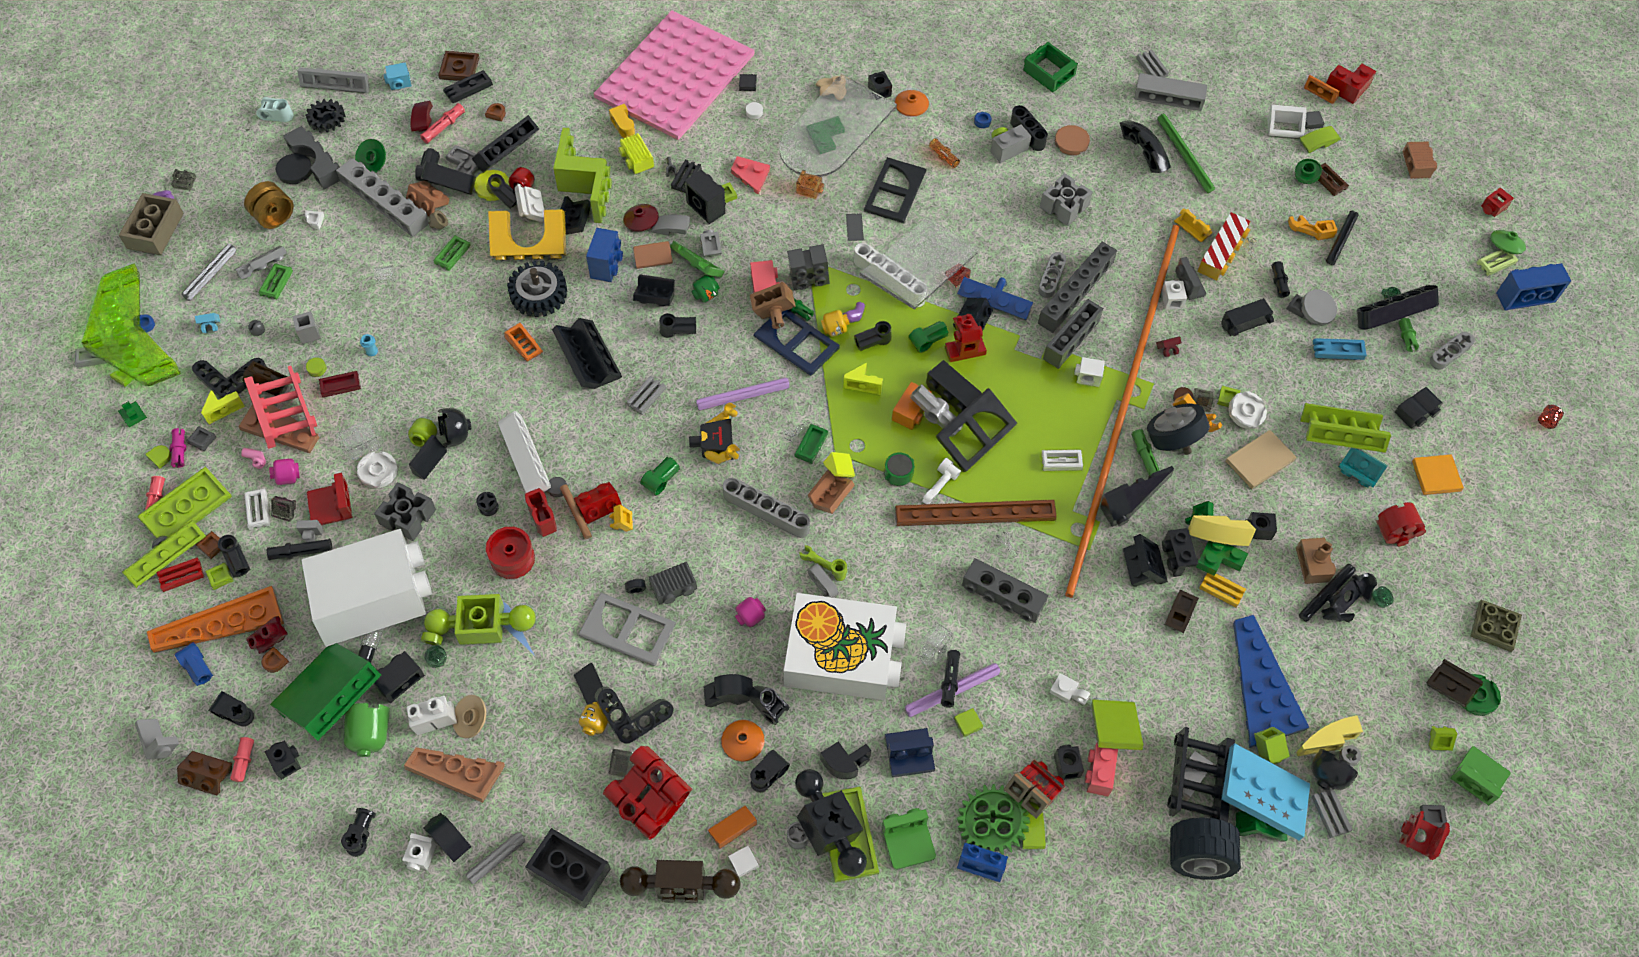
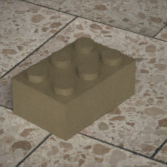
(151, 224)

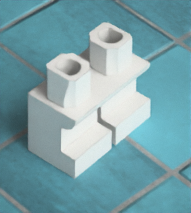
(431, 714)

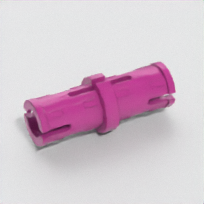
(177, 448)

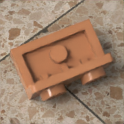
(426, 196)
(830, 492)

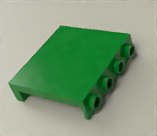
(326, 689)

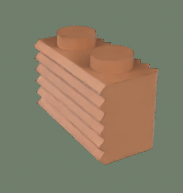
(1419, 159)

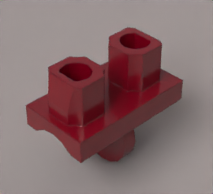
(267, 635)

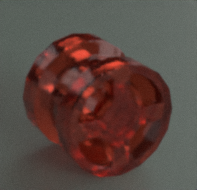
(1551, 416)

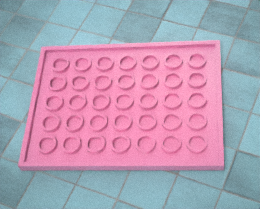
(674, 74)

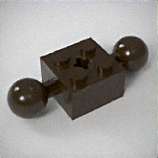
(680, 881)

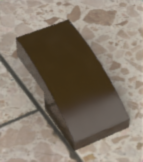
(1181, 611)

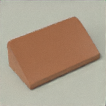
(652, 254)

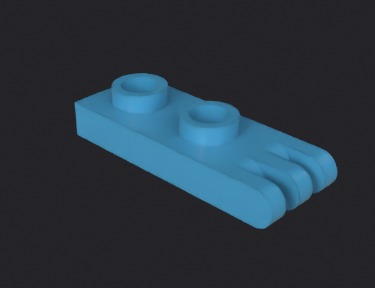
(1339, 349)

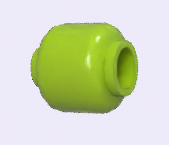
(421, 431)

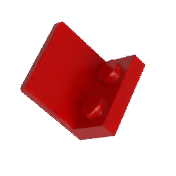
(331, 502)

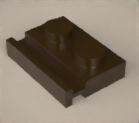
(1454, 683)

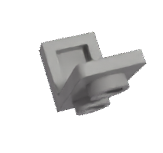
(152, 740)

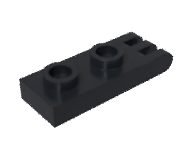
(468, 86)

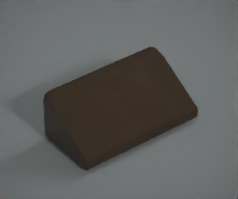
(263, 374)

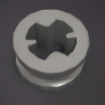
(1350, 749)

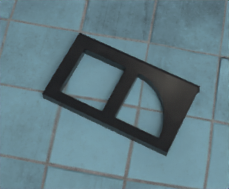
(914, 176)
(987, 403)

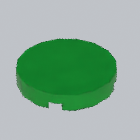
(1486, 698)

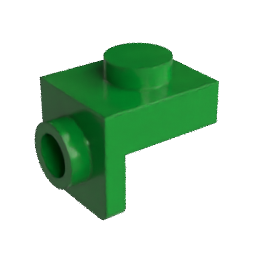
(1202, 509)

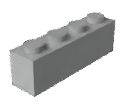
(1170, 92)

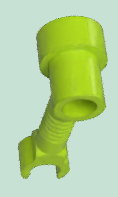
(837, 567)

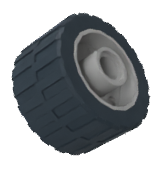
(1205, 848)

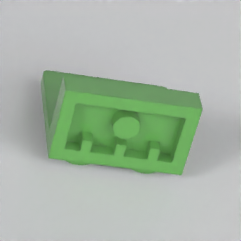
(1481, 776)

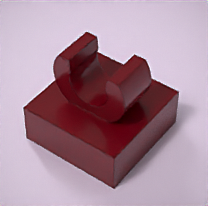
(1169, 344)

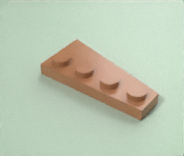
(297, 439)
(455, 772)

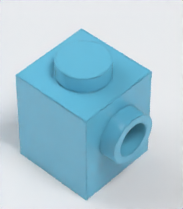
(397, 76)

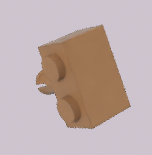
(773, 302)
(1315, 560)

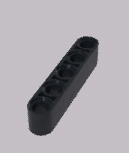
(1397, 307)

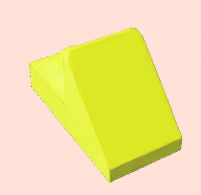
(859, 381)
(217, 409)

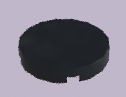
(293, 168)

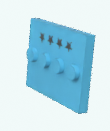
(1266, 792)

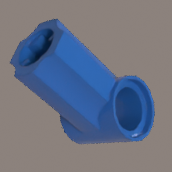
(192, 660)

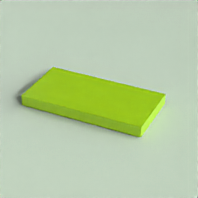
(187, 502)
(863, 841)

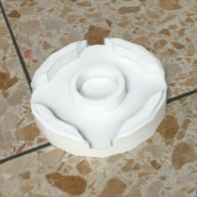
(1247, 410)
(377, 475)

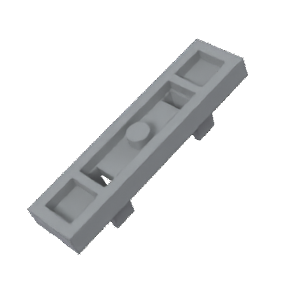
(333, 79)

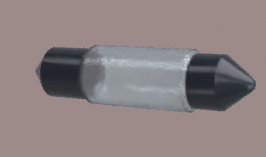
(370, 644)

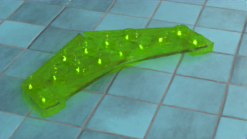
(116, 333)

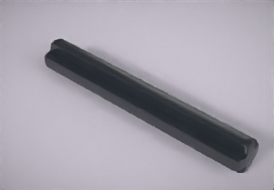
(1342, 237)
(1327, 592)

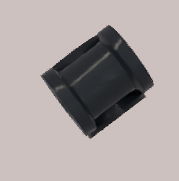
(770, 706)
(231, 709)
(770, 768)

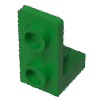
(1250, 825)

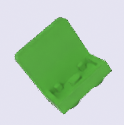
(908, 838)

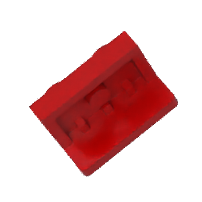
(597, 502)

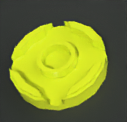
(481, 183)

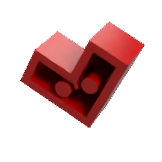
(1351, 84)

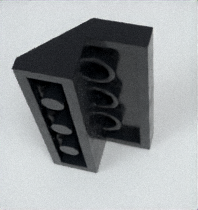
(587, 354)

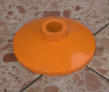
(912, 103)
(746, 749)

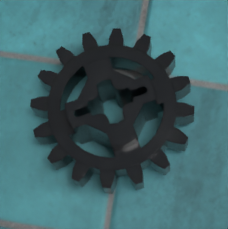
(327, 115)

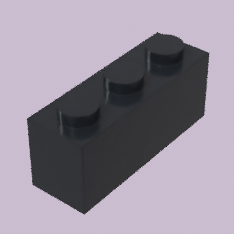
(952, 386)

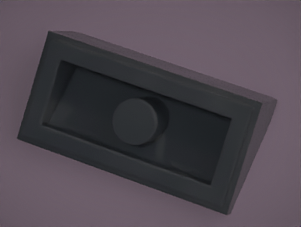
(427, 458)
(589, 683)

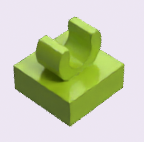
(1442, 738)

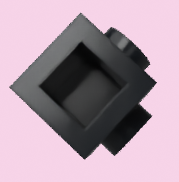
(283, 759)

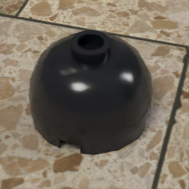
(453, 426)
(1332, 772)

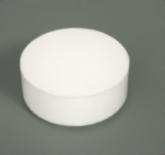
(754, 110)

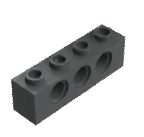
(1073, 333)
(999, 581)

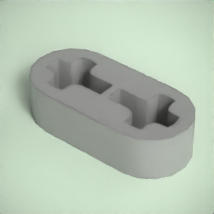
(822, 581)

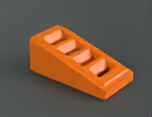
(519, 329)

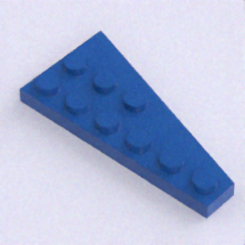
(1264, 688)

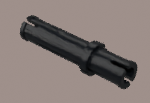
(290, 550)
(949, 695)

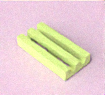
(1513, 260)

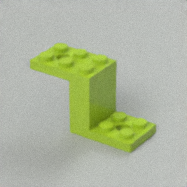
(582, 175)

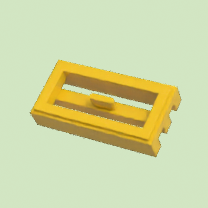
(1225, 586)

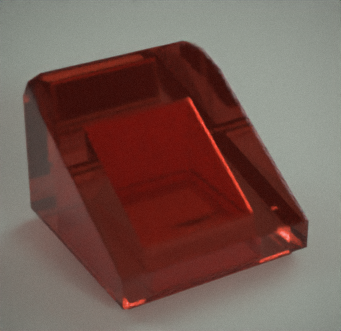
(957, 278)

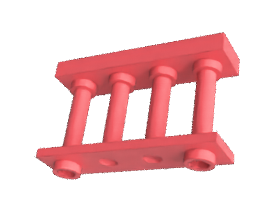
(265, 418)

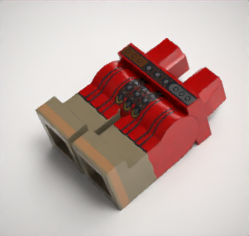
(1037, 784)

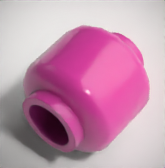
(284, 471)
(750, 612)

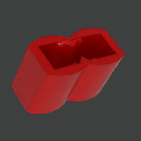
(541, 512)

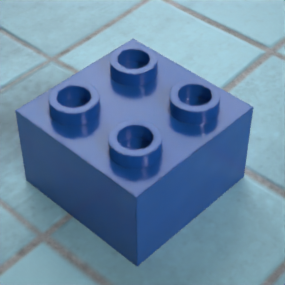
(604, 255)

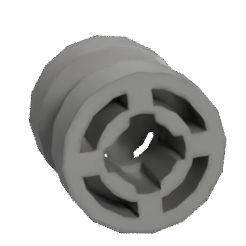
(795, 832)

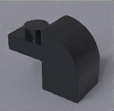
(728, 688)
(844, 765)
(447, 836)

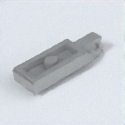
(260, 262)

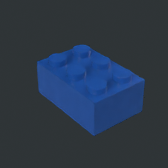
(1533, 286)

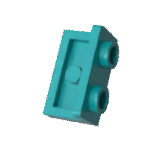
(1363, 467)

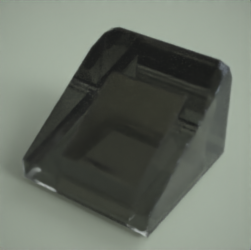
(1203, 398)
(620, 762)

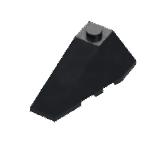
(1125, 500)

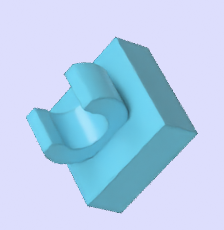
(207, 319)

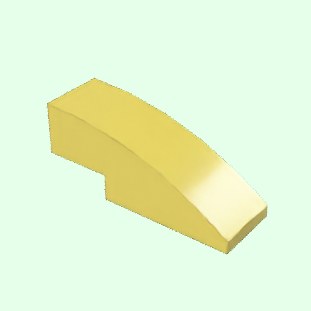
(1222, 530)
(1332, 736)

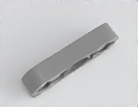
(1055, 269)
(1453, 343)

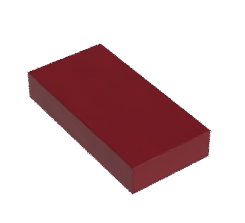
(339, 384)

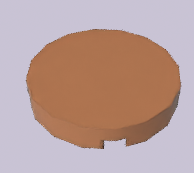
(1072, 140)

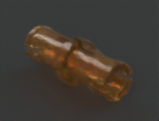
(952, 160)

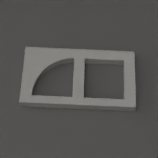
(595, 631)

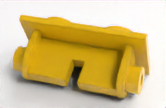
(1195, 227)

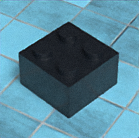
(705, 196)

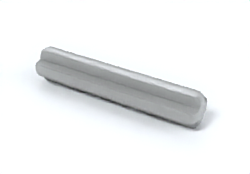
(495, 857)

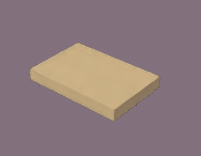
(1260, 459)

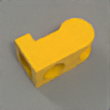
(621, 121)

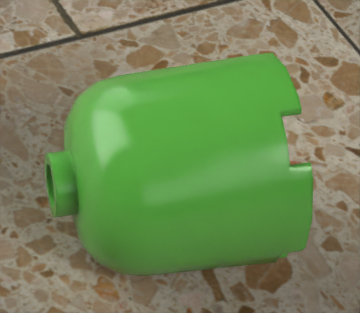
(365, 728)

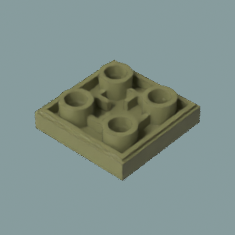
(1496, 625)

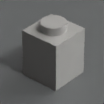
(306, 327)

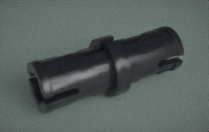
(1280, 279)

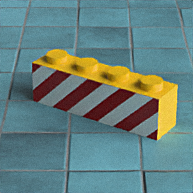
(1223, 247)

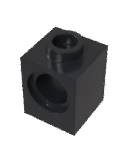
(880, 84)
(1266, 521)
(1068, 771)

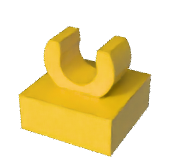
(622, 518)

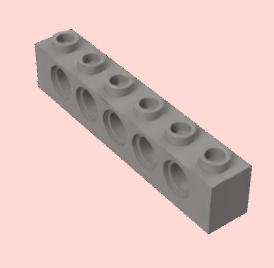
(383, 197)

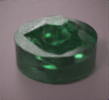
(1383, 596)
(435, 656)

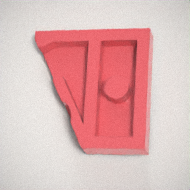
(750, 172)

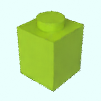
(1272, 745)

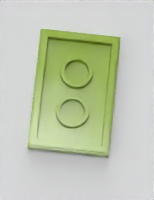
(1117, 724)

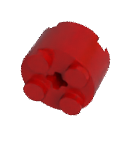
(1400, 524)

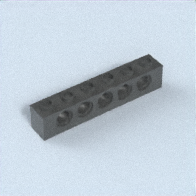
(1077, 287)

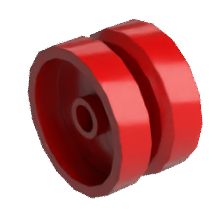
(510, 552)

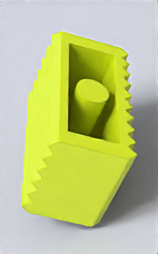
(636, 153)

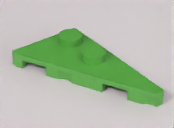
(697, 261)

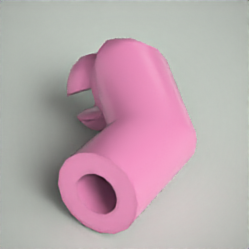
(257, 457)

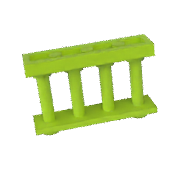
(1345, 427)

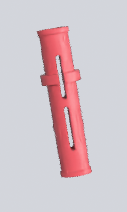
(447, 119)

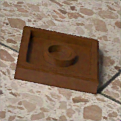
(458, 65)

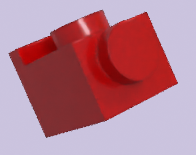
(1493, 205)

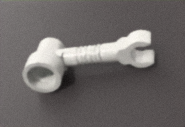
(948, 471)

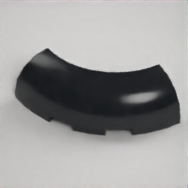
(1153, 149)

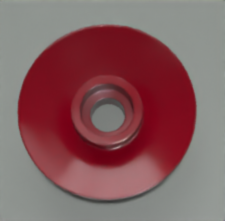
(641, 217)

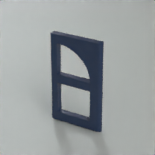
(769, 337)

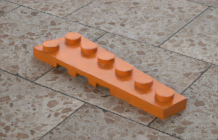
(224, 620)

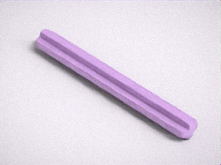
(743, 393)
(963, 684)

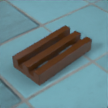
(1329, 184)

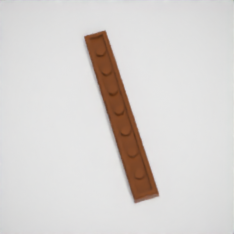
(975, 512)

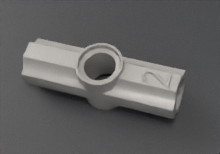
(935, 408)

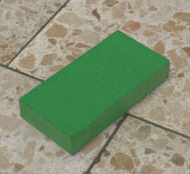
(811, 443)

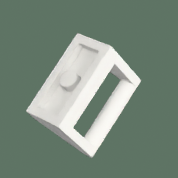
(1286, 114)

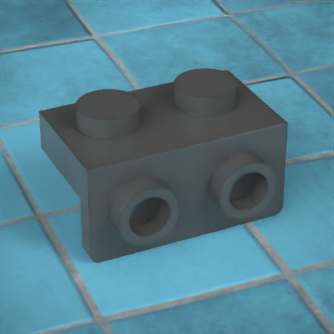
(1192, 283)

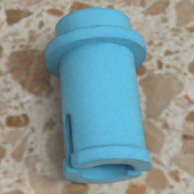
(368, 343)

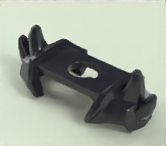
(1359, 586)

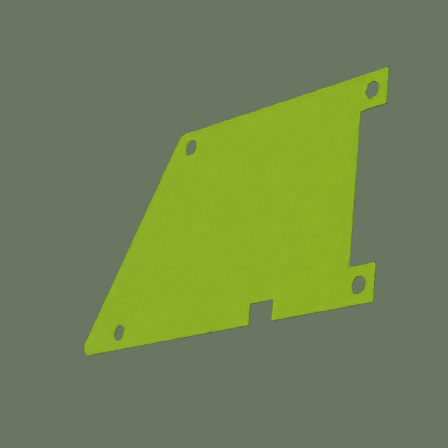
(1042, 399)

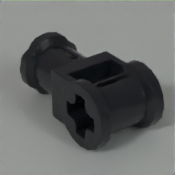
(358, 832)

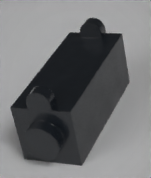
(1247, 317)

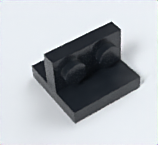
(1144, 562)

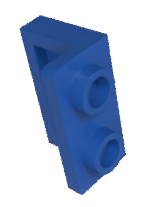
(982, 862)

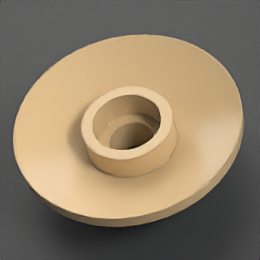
(470, 716)

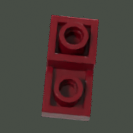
(420, 116)

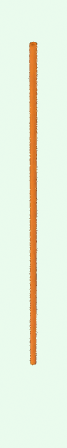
(1121, 415)

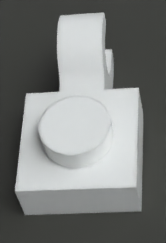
(1067, 688)

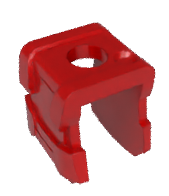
(1434, 839)

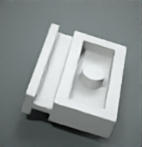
(529, 203)

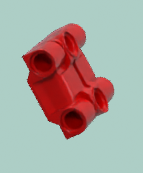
(661, 800)

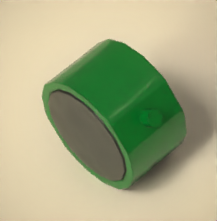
(899, 469)

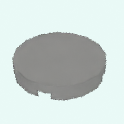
(1318, 307)

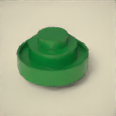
(1308, 171)

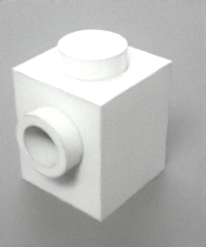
(1173, 295)

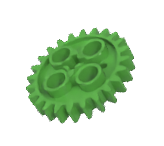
(992, 839)

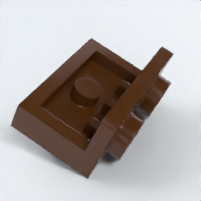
(203, 772)

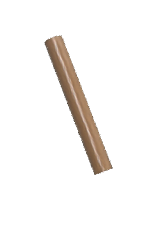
(576, 512)

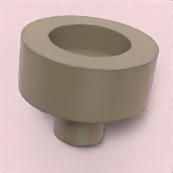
(438, 220)

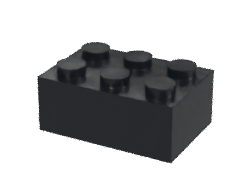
(568, 867)

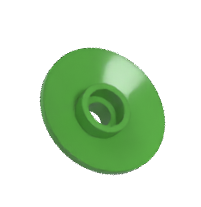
(1508, 241)

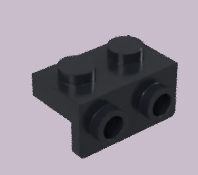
(575, 214)
(654, 290)
(979, 309)
(1179, 551)

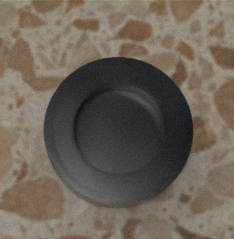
(635, 586)

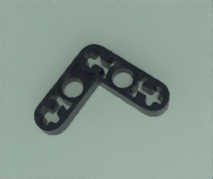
(223, 383)
(626, 721)

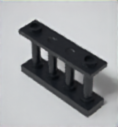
(1220, 808)

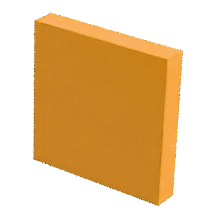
(1437, 474)

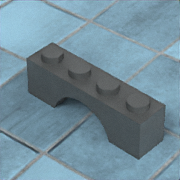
(303, 143)

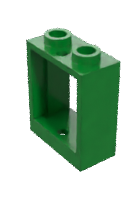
(1052, 82)

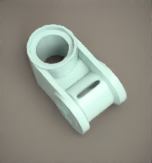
(275, 110)

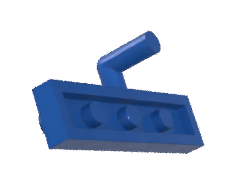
(996, 297)

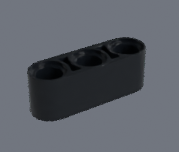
(1023, 117)
(448, 177)

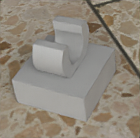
(309, 529)

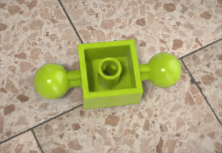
(479, 619)

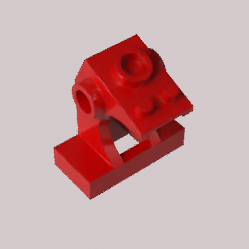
(967, 334)

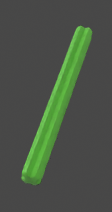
(1186, 153)

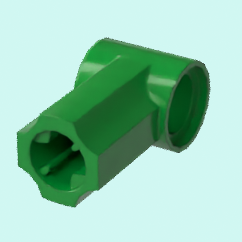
(924, 338)
(657, 479)

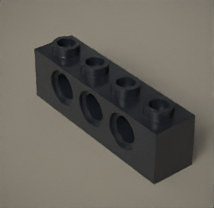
(505, 144)

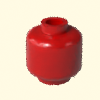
(521, 176)

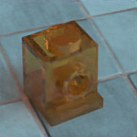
(809, 185)

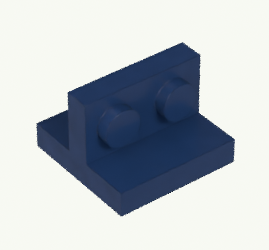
(910, 752)

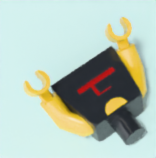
(717, 437)

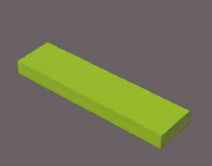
(163, 553)

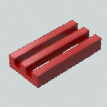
(178, 571)

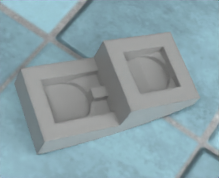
(671, 223)

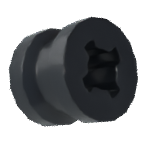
(485, 499)

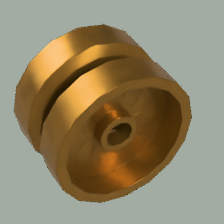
(268, 204)

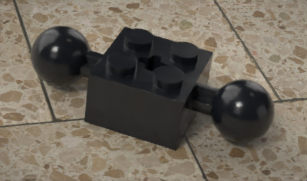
(830, 823)

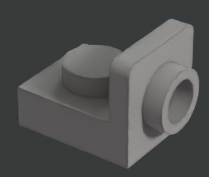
(710, 243)

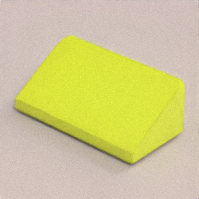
(840, 464)

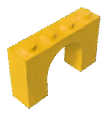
(503, 246)

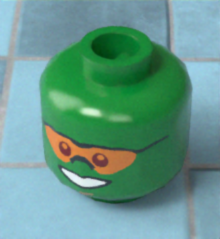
(705, 288)

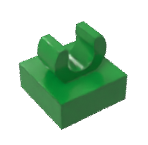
(131, 413)

